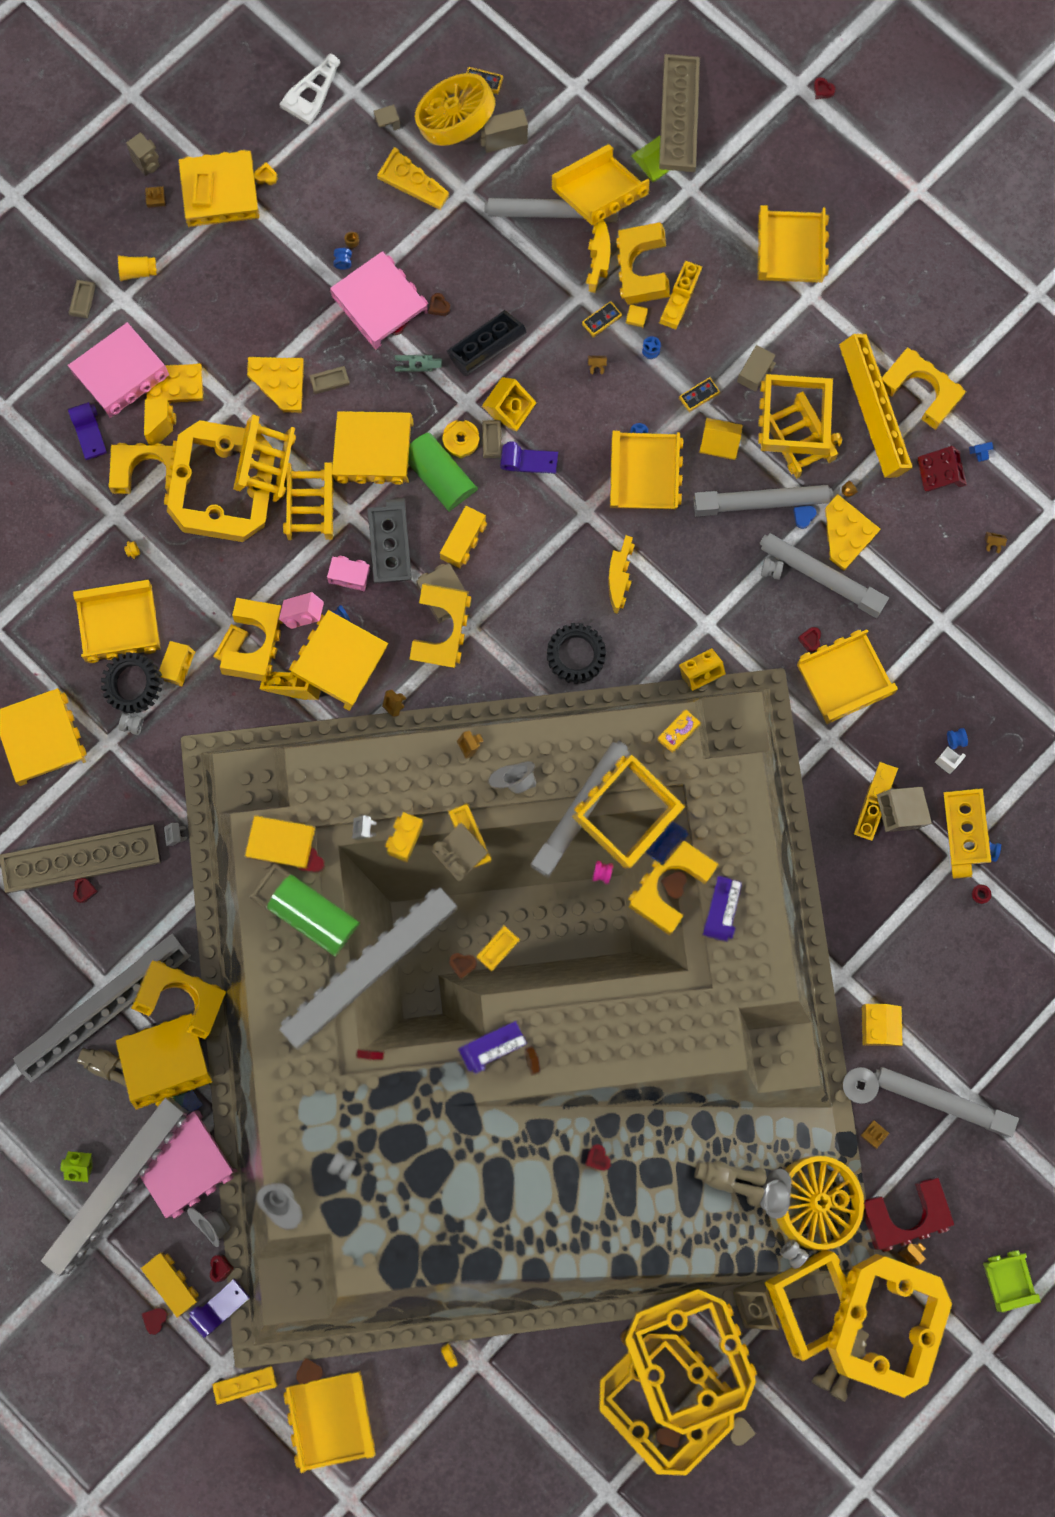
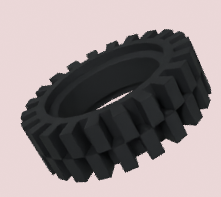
(576, 631)
(113, 674)

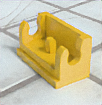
(176, 663)

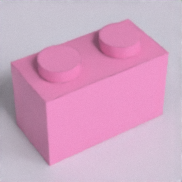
(348, 573)
(301, 610)

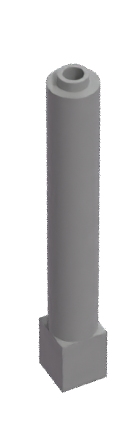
(534, 208)
(711, 503)
(866, 598)
(566, 830)
(992, 1120)

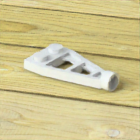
(299, 106)

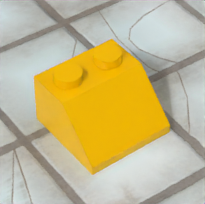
(509, 403)
(158, 420)
(881, 1025)

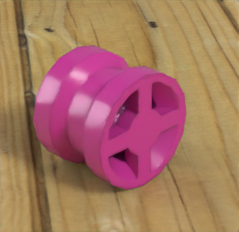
(602, 872)

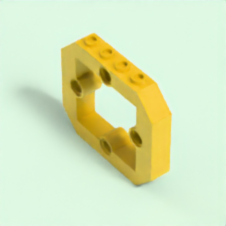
(199, 522)
(931, 1325)
(722, 1404)
(693, 1449)

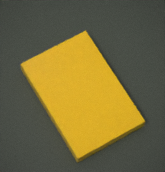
(280, 842)

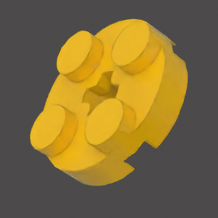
(460, 428)

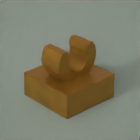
(155, 197)
(597, 361)
(995, 539)
(393, 702)
(469, 744)
(874, 1134)
(912, 1254)

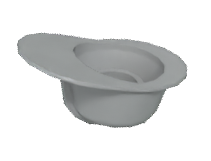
(515, 777)
(777, 1193)
(279, 1205)
(211, 1224)

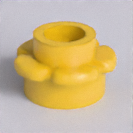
(132, 549)

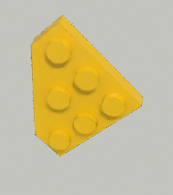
(279, 380)
(847, 532)

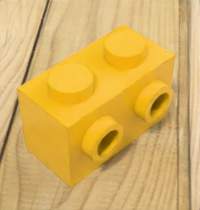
(702, 669)
(405, 836)

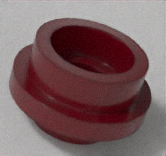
(987, 894)

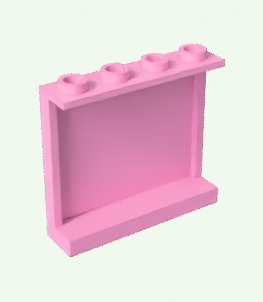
(378, 298)
(119, 369)
(187, 1168)

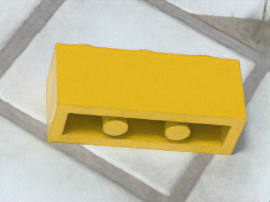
(463, 537)
(170, 1284)

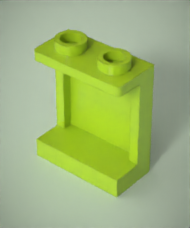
(1010, 1281)

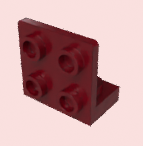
(941, 469)

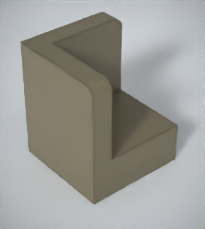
(387, 116)

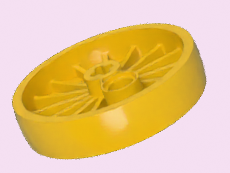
(440, 117)
(818, 1213)

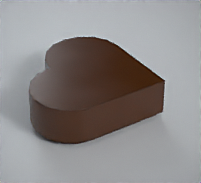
(438, 305)
(674, 884)
(462, 964)
(532, 1059)
(308, 1371)
(668, 1437)

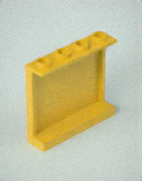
(598, 185)
(232, 188)
(792, 246)
(372, 447)
(645, 470)
(117, 620)
(338, 658)
(845, 676)
(40, 736)
(162, 1062)
(329, 1421)

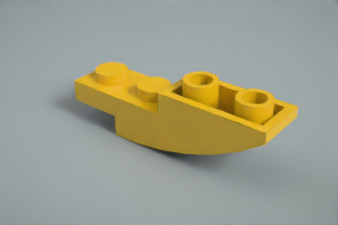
(600, 255)
(680, 295)
(618, 579)
(870, 812)

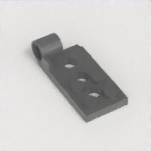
(396, 513)

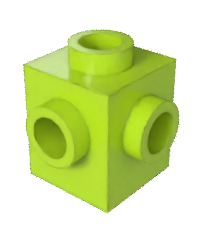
(77, 1166)

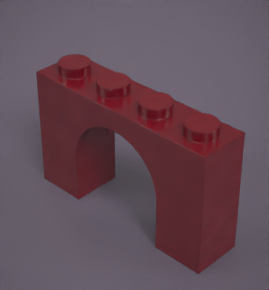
(934, 1217)

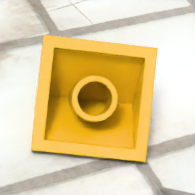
(721, 438)

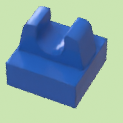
(981, 451)

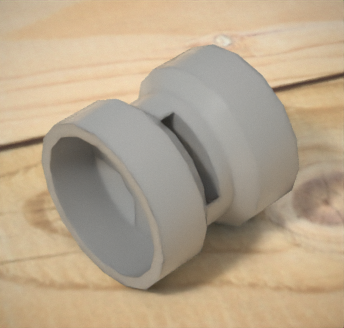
(772, 568)
(131, 723)
(337, 1164)
(794, 1254)

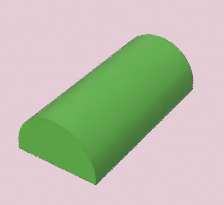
(439, 471)
(312, 915)

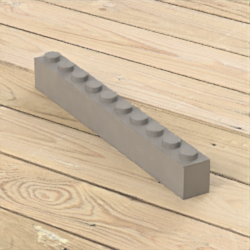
(368, 968)
(95, 1011)
(114, 1187)

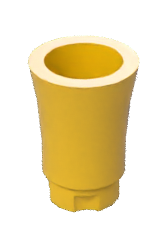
(136, 267)

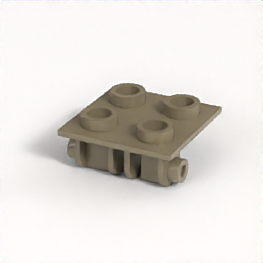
(459, 852)

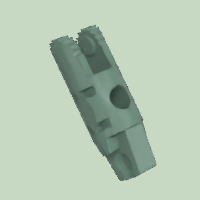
(427, 365)

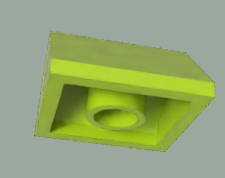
(648, 159)

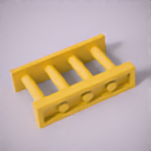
(809, 420)
(246, 462)
(325, 509)

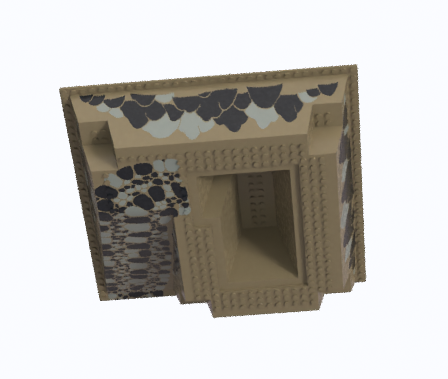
(648, 1042)

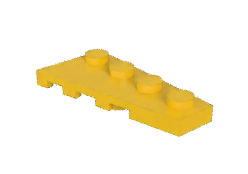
(405, 176)

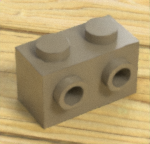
(143, 154)
(756, 368)

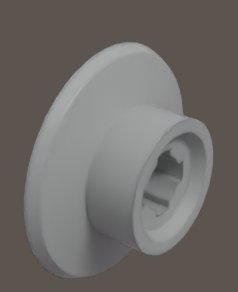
(851, 1081)

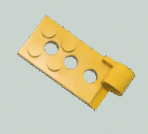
(960, 857)

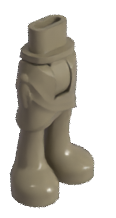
(102, 1064)
(722, 1177)
(839, 1388)

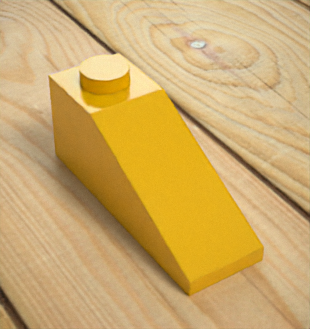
(297, 688)

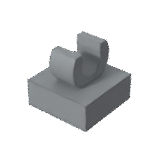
(361, 827)
(172, 834)

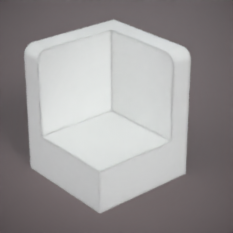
(949, 760)

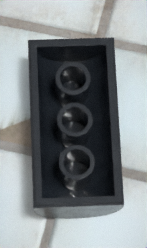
(486, 342)

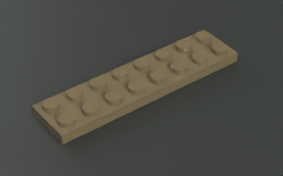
(679, 113)
(79, 859)

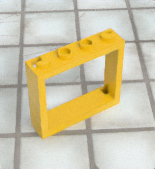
(799, 447)
(652, 833)
(783, 1308)

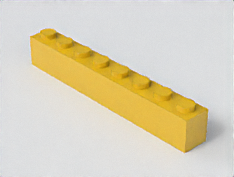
(875, 406)

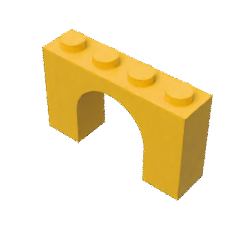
(631, 244)
(911, 366)
(126, 457)
(455, 603)
(256, 664)
(647, 900)
(206, 997)

